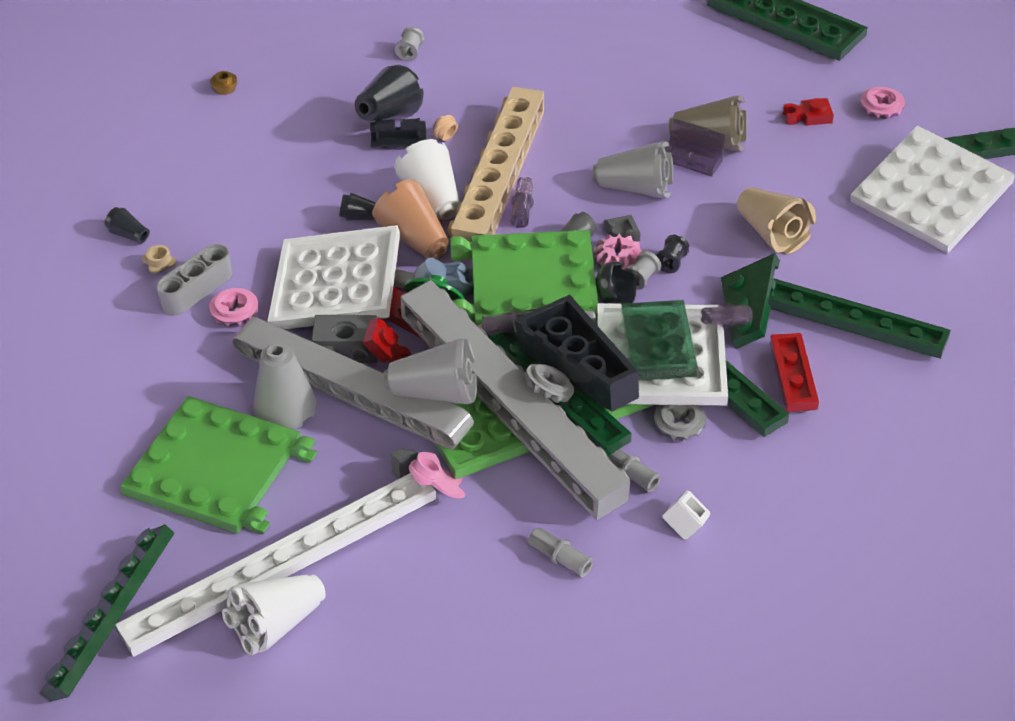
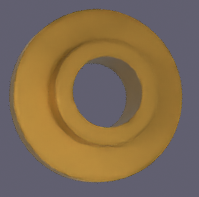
(224, 82)

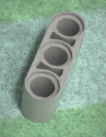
(194, 279)

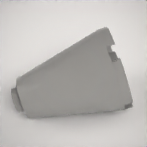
(637, 171)
(435, 374)
(283, 389)

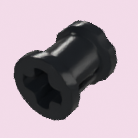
(672, 254)

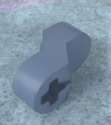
(456, 273)

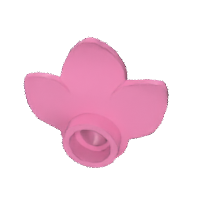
(427, 471)

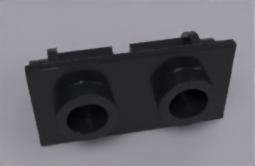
(386, 135)

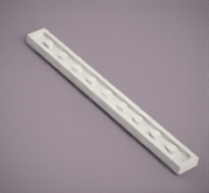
(273, 562)

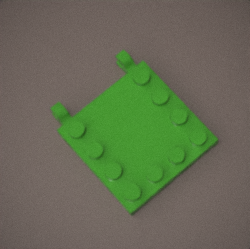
(527, 271)
(215, 465)

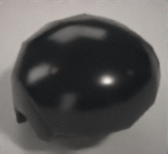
(615, 284)

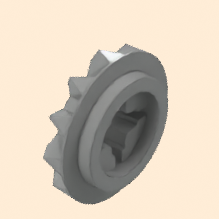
(549, 382)
(694, 416)

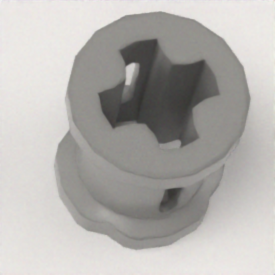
(408, 47)
(645, 266)

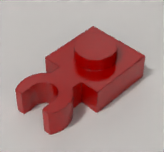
(811, 111)
(383, 342)

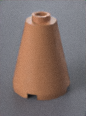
(415, 218)

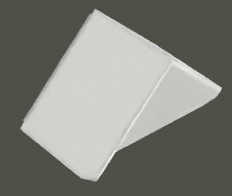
(686, 515)

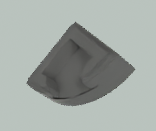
(624, 225)
(401, 460)

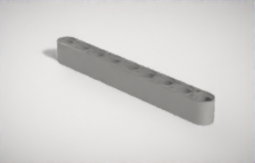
(359, 385)

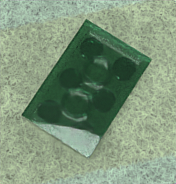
(659, 339)

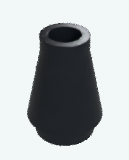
(356, 208)
(124, 224)

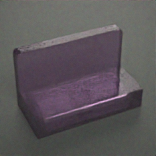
(696, 147)

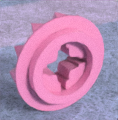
(874, 100)
(605, 250)
(227, 299)

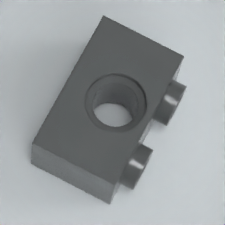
(344, 335)

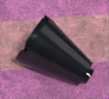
(390, 95)

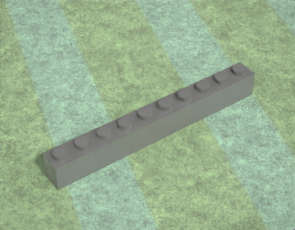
(530, 417)

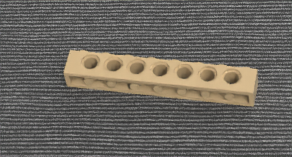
(499, 164)

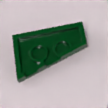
(751, 287)

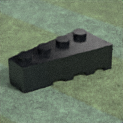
(575, 345)

